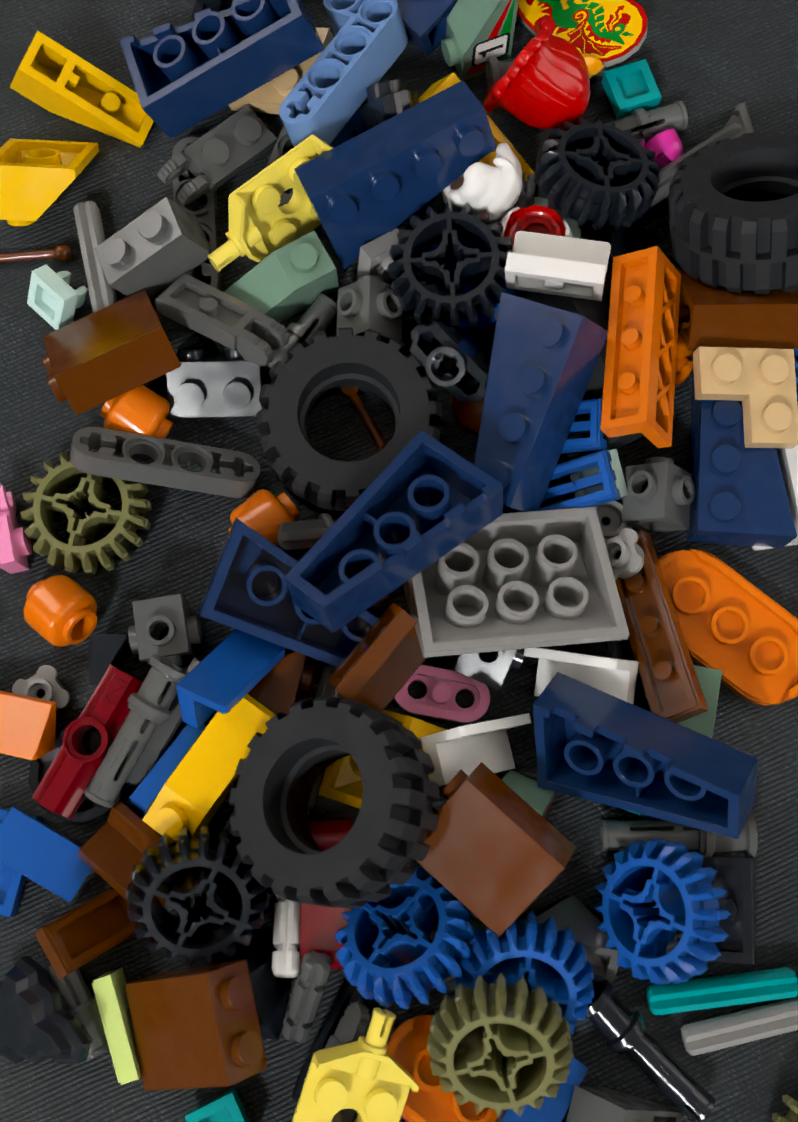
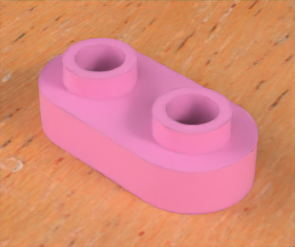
(440, 697)

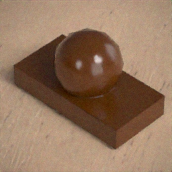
(86, 932)

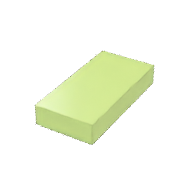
(117, 1024)

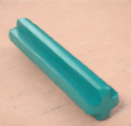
(722, 991)

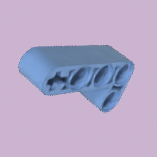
(364, 48)

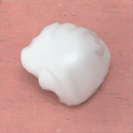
(488, 186)

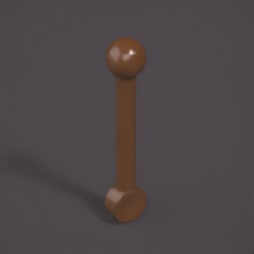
(61, 252)
(353, 393)

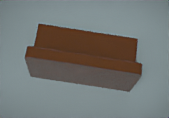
(381, 661)
(118, 847)

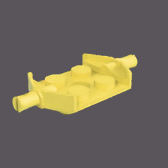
(255, 216)
(357, 1078)

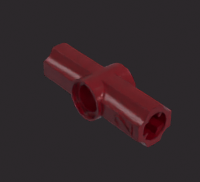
(74, 768)

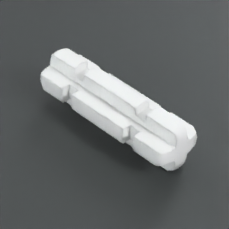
(286, 939)

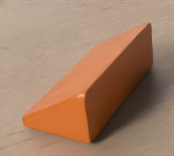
(26, 726)

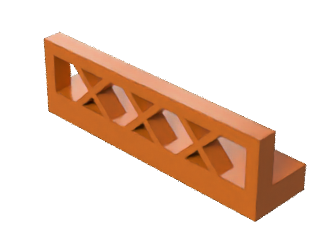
(641, 347)

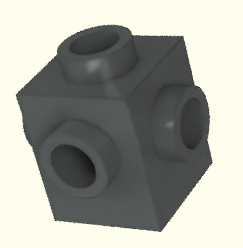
(370, 306)
(657, 496)
(157, 616)

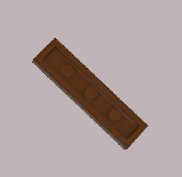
(659, 641)

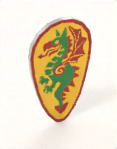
(595, 27)

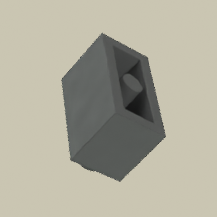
(153, 250)

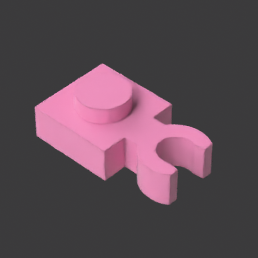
(13, 542)

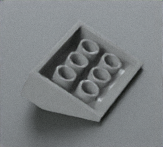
(520, 587)

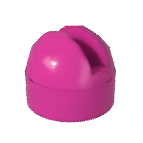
(666, 147)

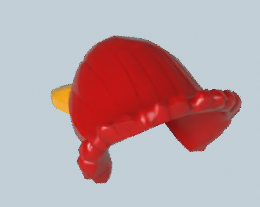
(545, 81)

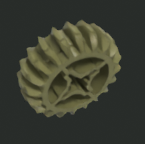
(77, 552)
(500, 1046)

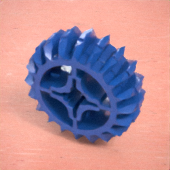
(682, 896)
(547, 955)
(399, 963)

